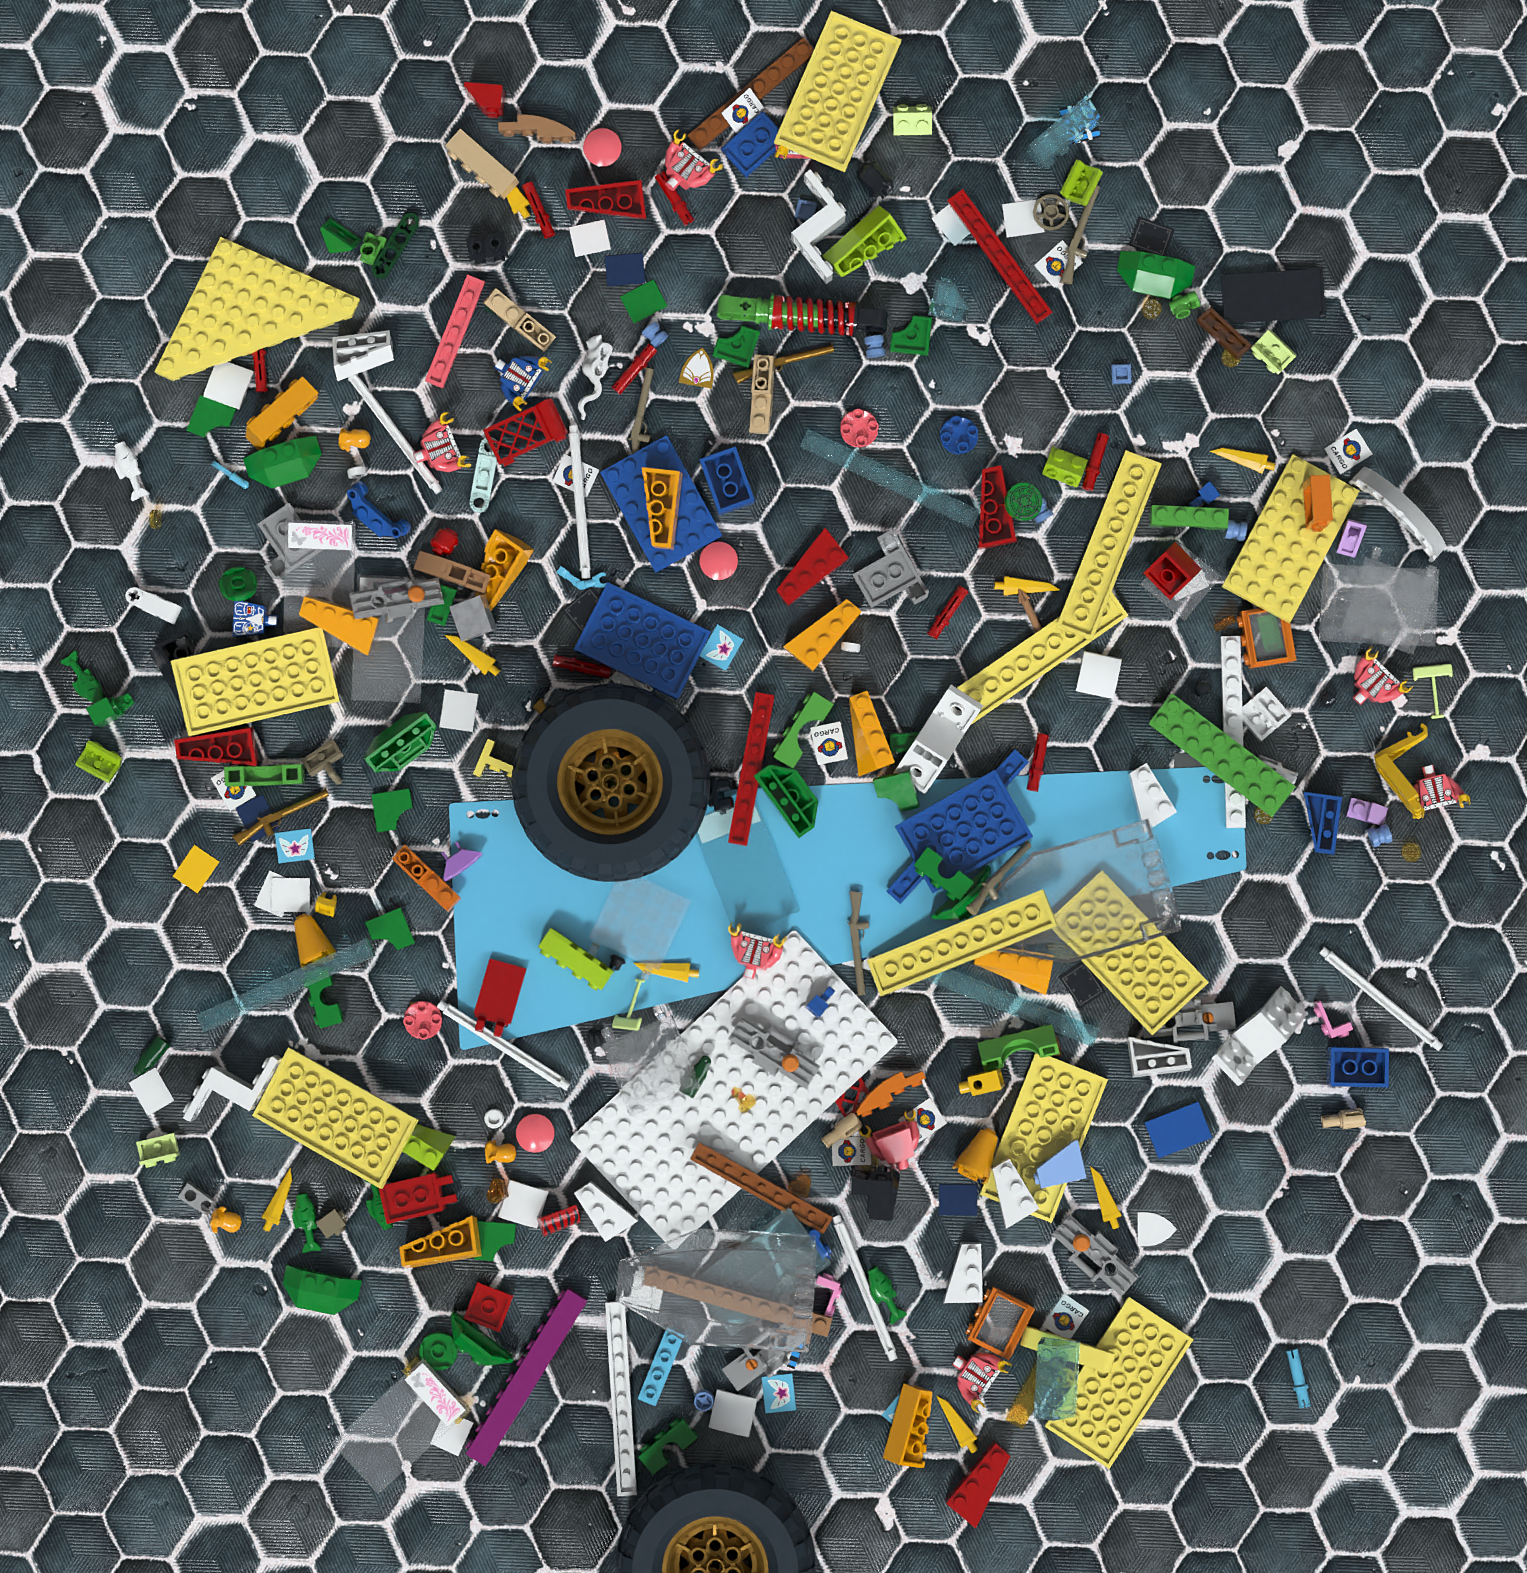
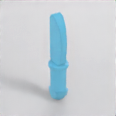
(233, 476)

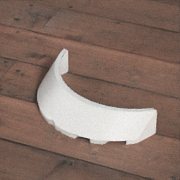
(1402, 509)

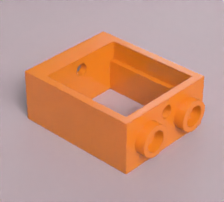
(1317, 502)

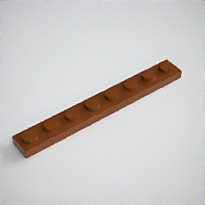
(761, 86)
(760, 1187)

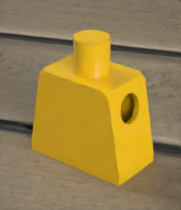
(990, 1080)

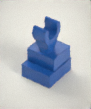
(1207, 493)
(818, 1004)

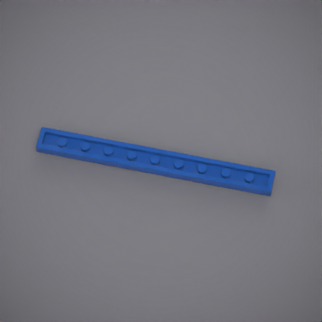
(909, 878)

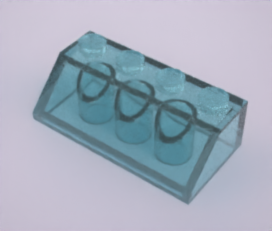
(1063, 133)
(948, 302)
(1056, 1379)

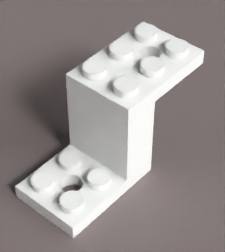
(818, 226)
(939, 737)
(1259, 1035)
(231, 1088)

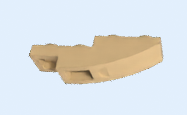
(519, 320)
(762, 394)

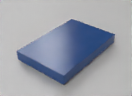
(752, 144)
(1178, 1129)

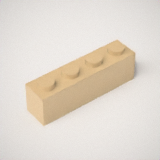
(482, 164)

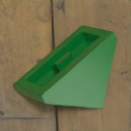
(338, 238)

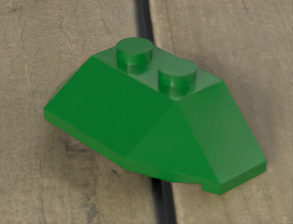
(1154, 273)
(284, 462)
(401, 743)
(790, 797)
(957, 909)
(320, 1290)
(477, 1343)

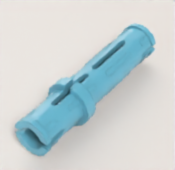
(1298, 1378)

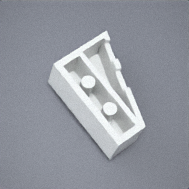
(1155, 1058)
(606, 1213)

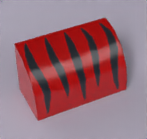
(559, 1220)

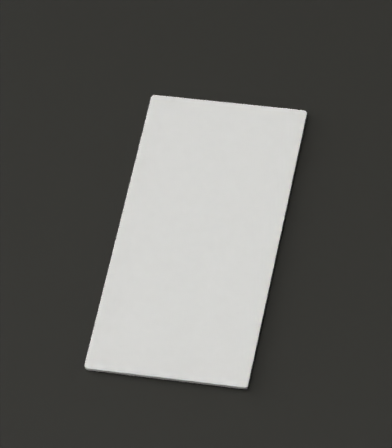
(651, 1151)

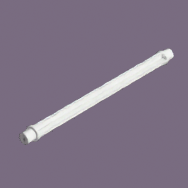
(394, 432)
(579, 501)
(1381, 998)
(504, 1046)
(864, 1287)

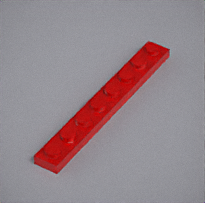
(999, 256)
(751, 766)

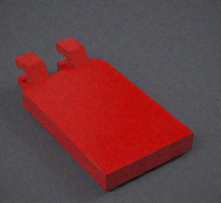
(498, 995)
(415, 1197)

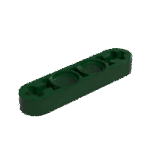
(398, 247)

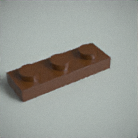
(1223, 333)

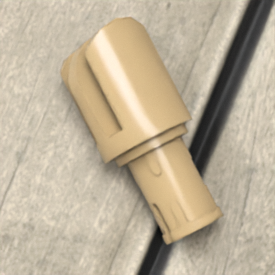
(1345, 1118)
(843, 1129)

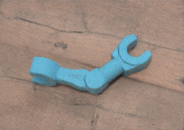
(582, 584)

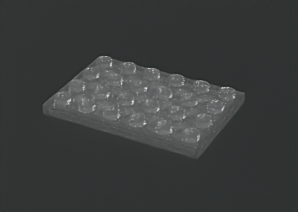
(1378, 605)

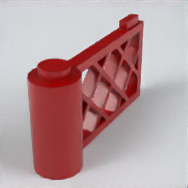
(550, 424)

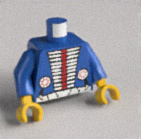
(520, 377)

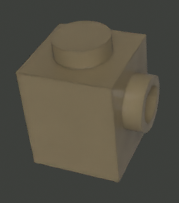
(333, 1223)

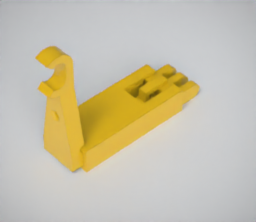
(1394, 777)

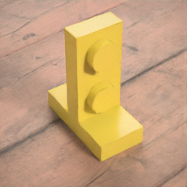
(495, 764)

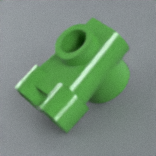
(372, 245)
(1182, 304)

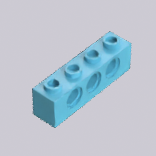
(659, 1368)

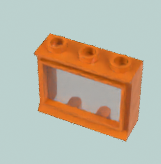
(1265, 639)
(999, 1322)

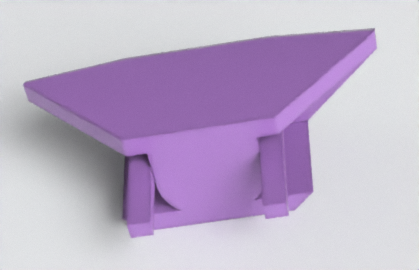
(459, 862)

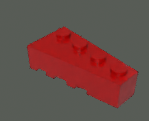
(612, 199)
(995, 522)
(815, 565)
(227, 746)
(977, 1486)

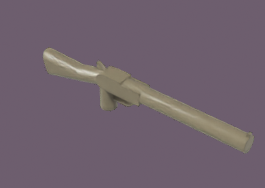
(1067, 277)
(636, 435)
(988, 885)
(855, 898)

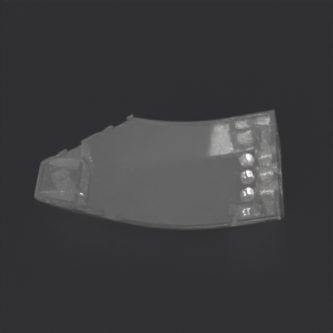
(1101, 892)
(726, 1288)

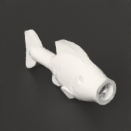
(127, 466)

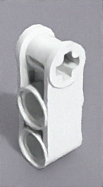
(154, 605)

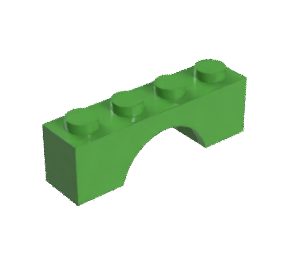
(1188, 517)
(789, 750)
(264, 775)
(1039, 1040)

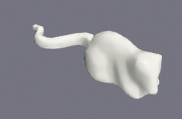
(595, 367)

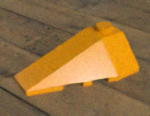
(503, 561)

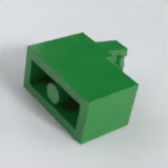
(109, 709)

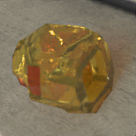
(745, 1102)

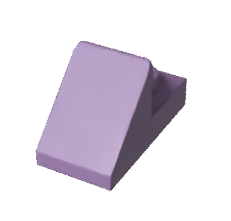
(1351, 537)
(1366, 811)

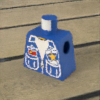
(251, 619)

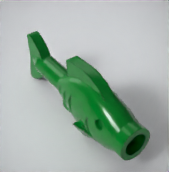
(86, 684)
(376, 1209)
(305, 1217)
(882, 1290)

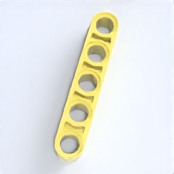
(1088, 1356)

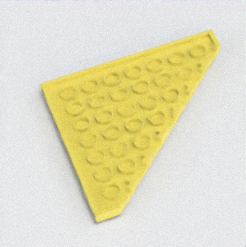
(246, 306)

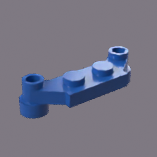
(372, 517)

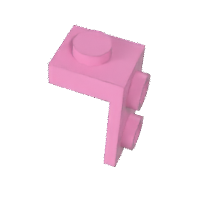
(1341, 1030)
(828, 1281)

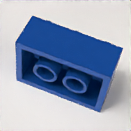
(727, 481)
(1357, 1066)

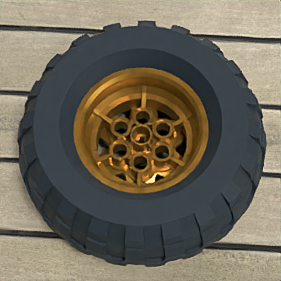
(563, 822)
(715, 1500)

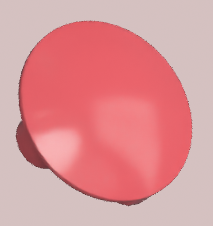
(602, 147)
(859, 428)
(718, 560)
(422, 1020)
(535, 1133)

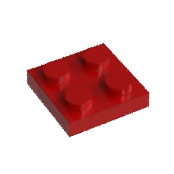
(488, 1306)

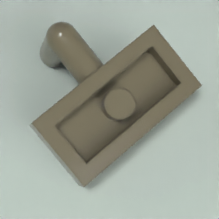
(322, 759)

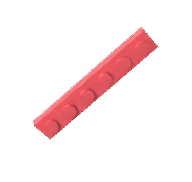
(455, 331)

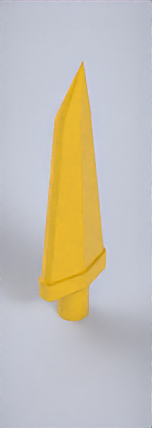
(518, 202)
(1248, 459)
(1011, 585)
(477, 657)
(677, 971)
(1107, 1204)
(275, 1208)
(960, 1428)

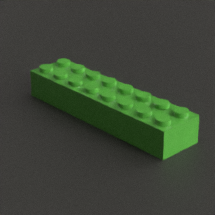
(1222, 755)

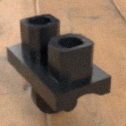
(717, 797)

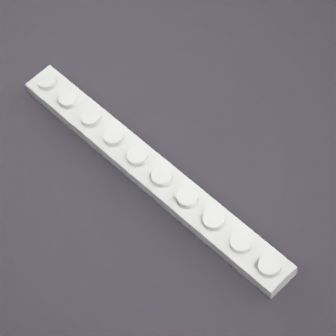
(1232, 720)
(621, 1399)

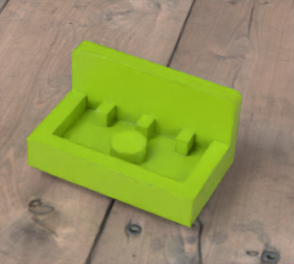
(1081, 183)
(1064, 467)
(99, 761)

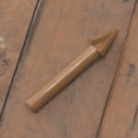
(1023, 598)

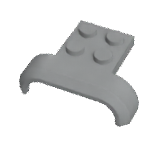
(274, 530)
(890, 574)

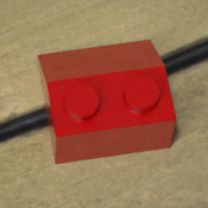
(487, 97)
(1172, 571)

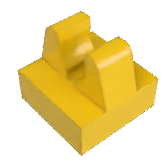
(326, 906)

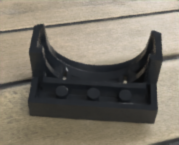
(880, 1187)

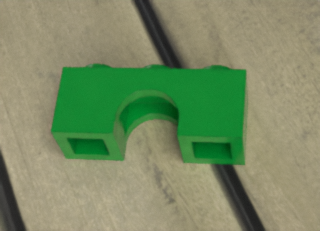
(955, 886)
(325, 1014)
(679, 1433)

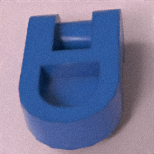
(825, 1249)

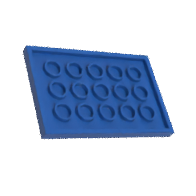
(694, 521)
(642, 641)
(966, 827)

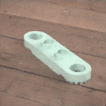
(483, 477)

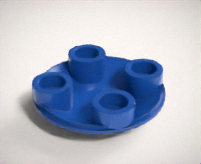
(959, 435)

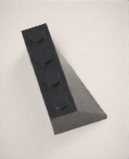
(168, 650)

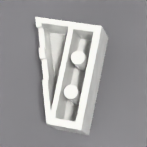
(361, 352)
(1149, 796)
(1012, 1193)
(966, 1276)

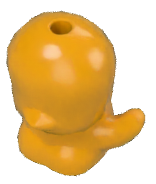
(357, 437)
(502, 1153)
(226, 1220)

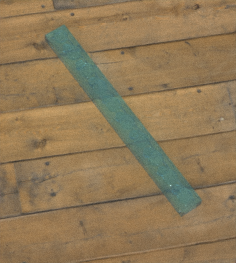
(890, 478)
(286, 985)
(1015, 1006)

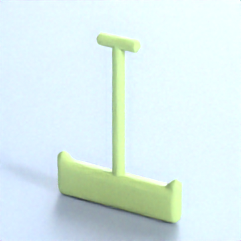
(1432, 671)
(628, 1023)

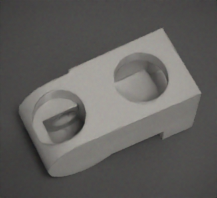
(196, 1198)

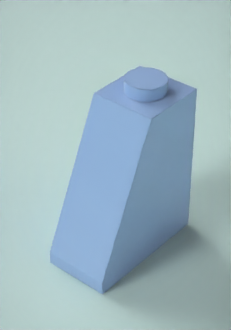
(1061, 1167)

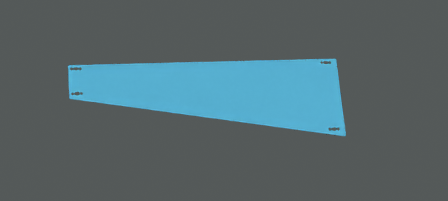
(519, 894)

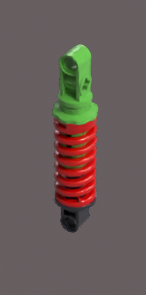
(780, 313)

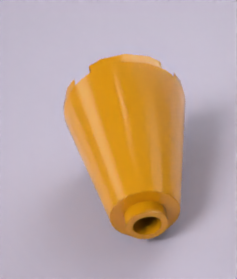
(311, 940)
(978, 1156)

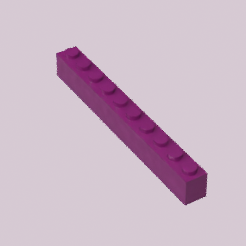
(526, 1377)

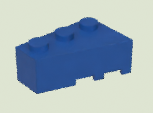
(1324, 820)

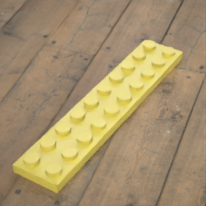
(1108, 545)
(1032, 660)
(962, 942)

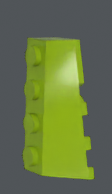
(864, 242)
(575, 958)
(428, 1145)

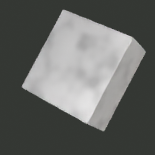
(473, 618)

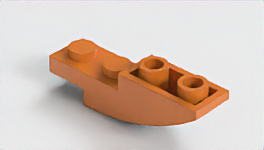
(426, 878)
(881, 1094)

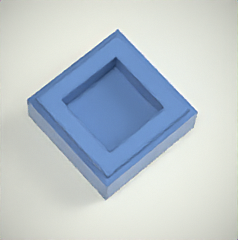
(805, 209)
(1121, 373)

